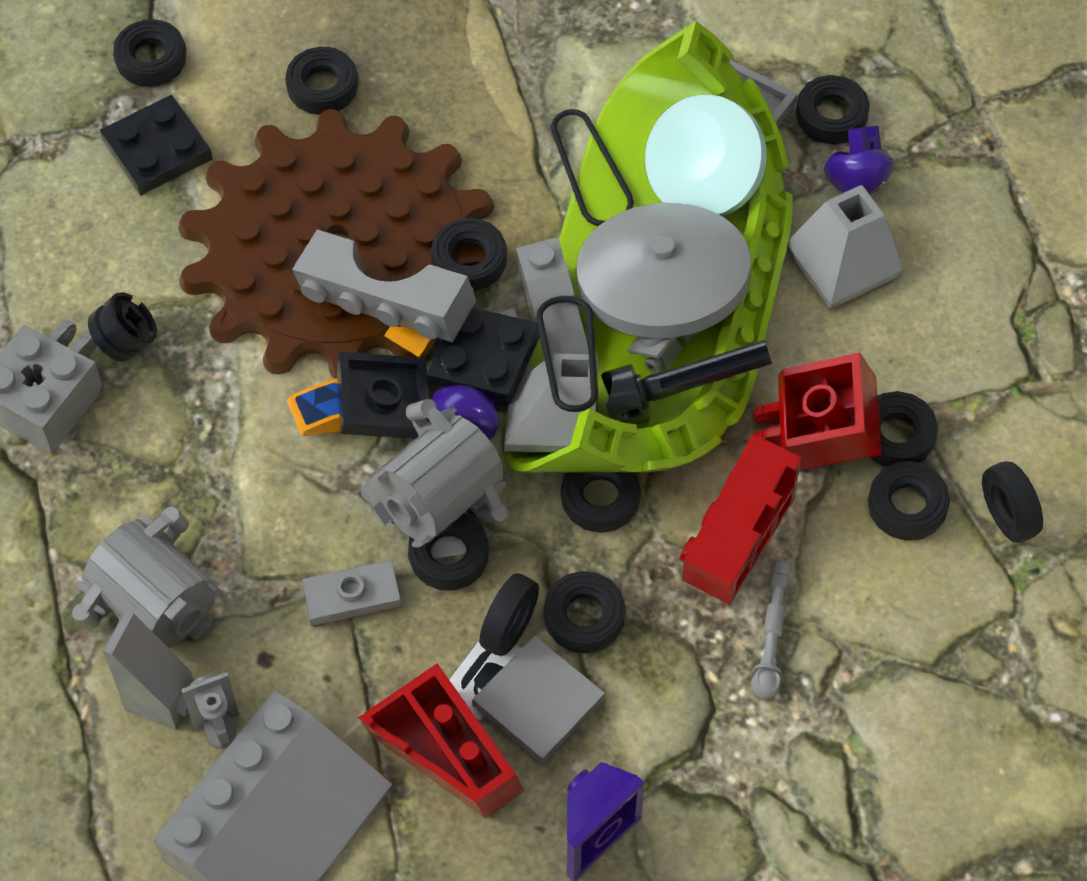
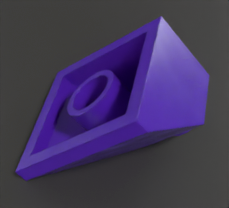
(599, 812)

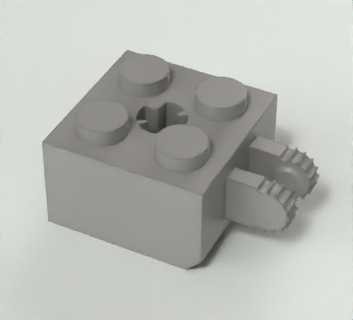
(47, 384)

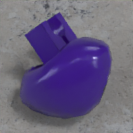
(863, 165)
(470, 405)

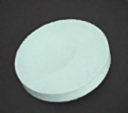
(706, 154)

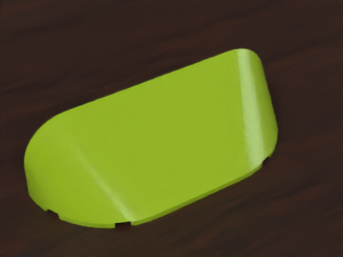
(693, 420)

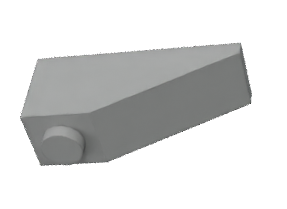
(545, 277)
(147, 672)

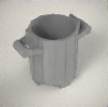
(439, 476)
(150, 577)

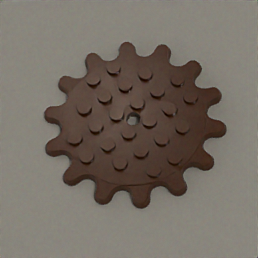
(329, 183)

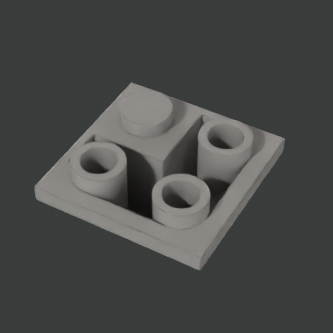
(846, 248)
(533, 416)

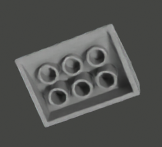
(273, 803)

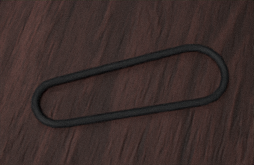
(584, 116)
(591, 349)

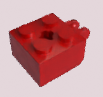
(825, 412)

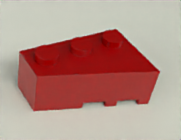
(741, 519)
(444, 740)

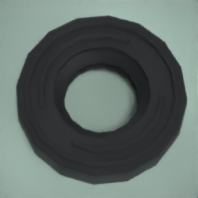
(149, 32)
(318, 60)
(831, 88)
(477, 232)
(921, 418)
(1012, 501)
(605, 517)
(908, 525)
(457, 574)
(509, 614)
(581, 638)

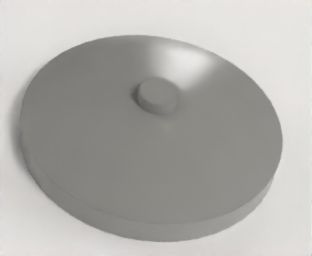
(664, 270)

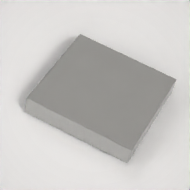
(538, 699)

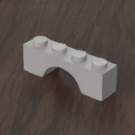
(429, 302)

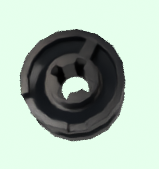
(122, 327)

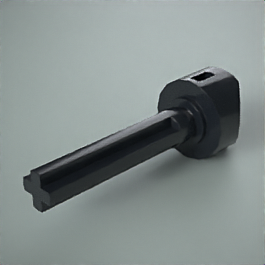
(632, 393)

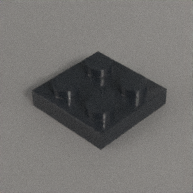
(156, 144)
(486, 354)
(377, 392)

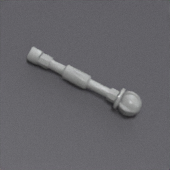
(767, 676)

